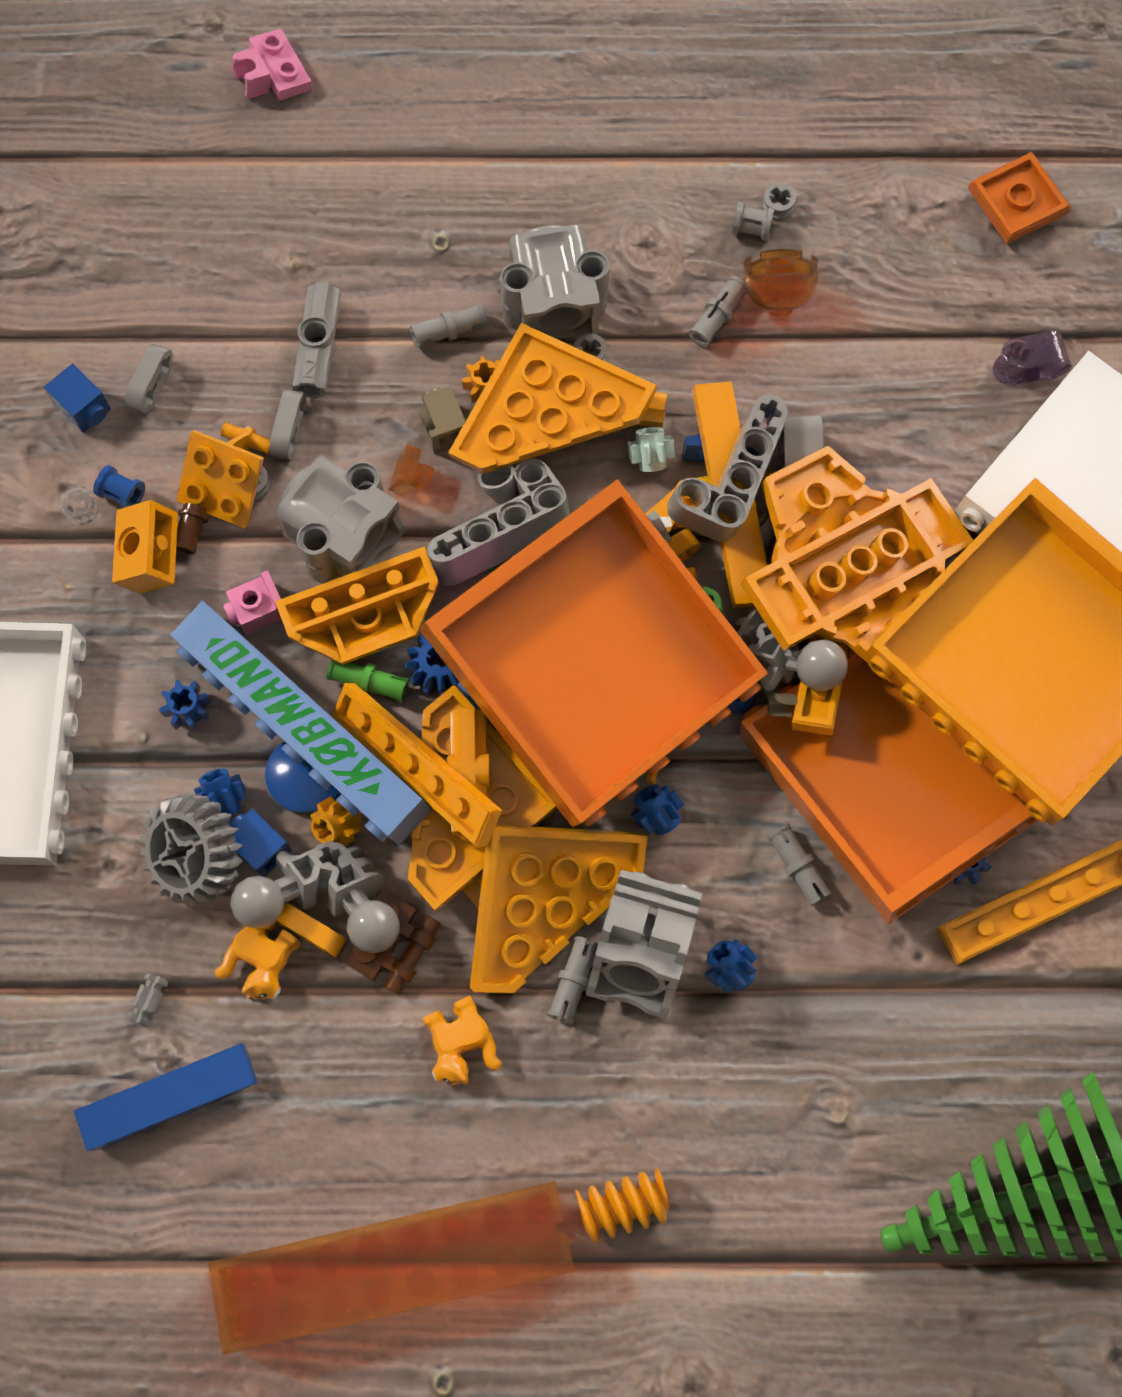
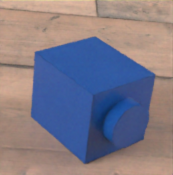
(78, 398)
(258, 841)

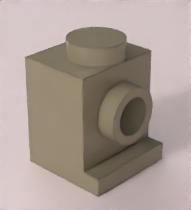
(441, 417)

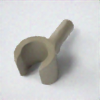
(779, 703)

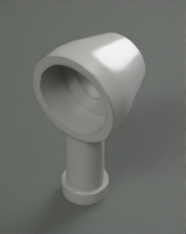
(499, 484)

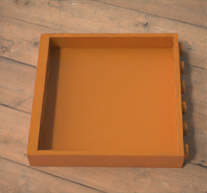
(595, 654)
(887, 791)

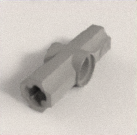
(318, 321)

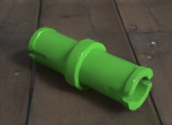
(369, 679)

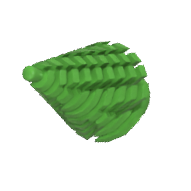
(1021, 1197)

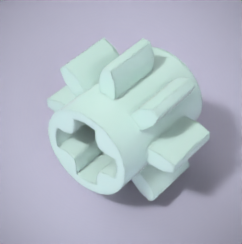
(651, 449)

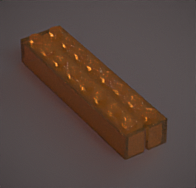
(389, 1267)

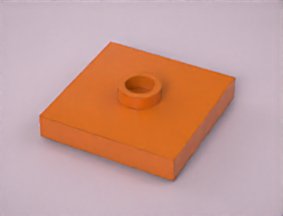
(1019, 198)

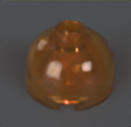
(781, 280)

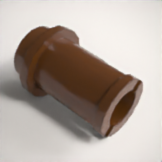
(189, 527)

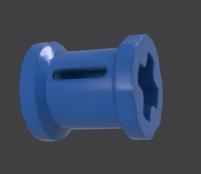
(118, 487)

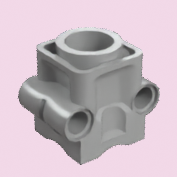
(554, 282)
(338, 517)

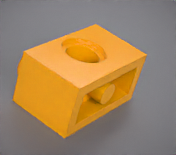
(145, 547)

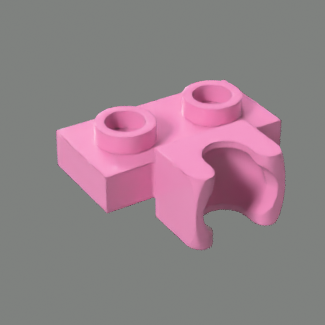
(271, 64)

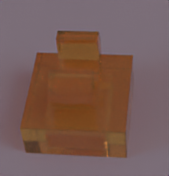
(410, 472)

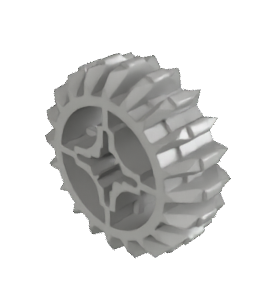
(190, 849)

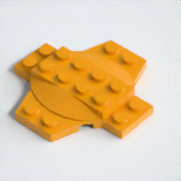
(848, 552)

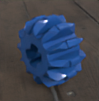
(425, 672)

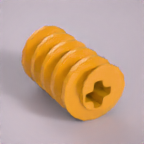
(623, 1205)

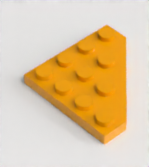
(547, 400)
(447, 862)
(540, 892)

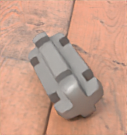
(147, 999)

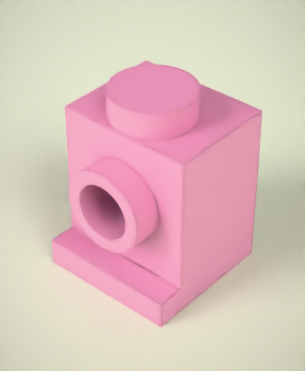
(261, 613)

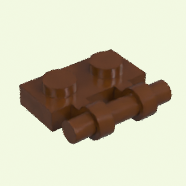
(402, 971)

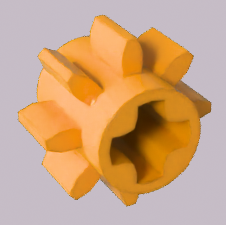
(476, 374)
(334, 823)

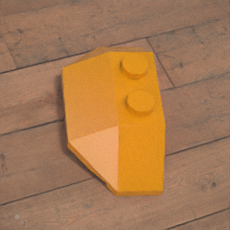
(363, 609)

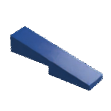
(165, 1098)

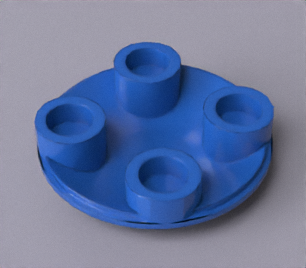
(292, 784)

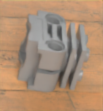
(644, 943)

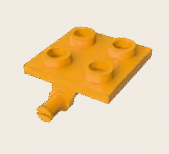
(223, 473)

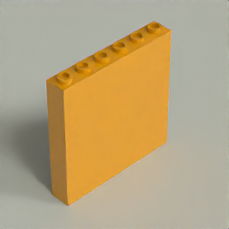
(1021, 652)

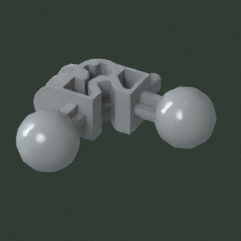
(819, 664)
(325, 870)

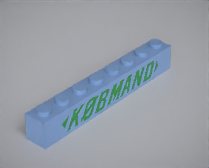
(304, 726)

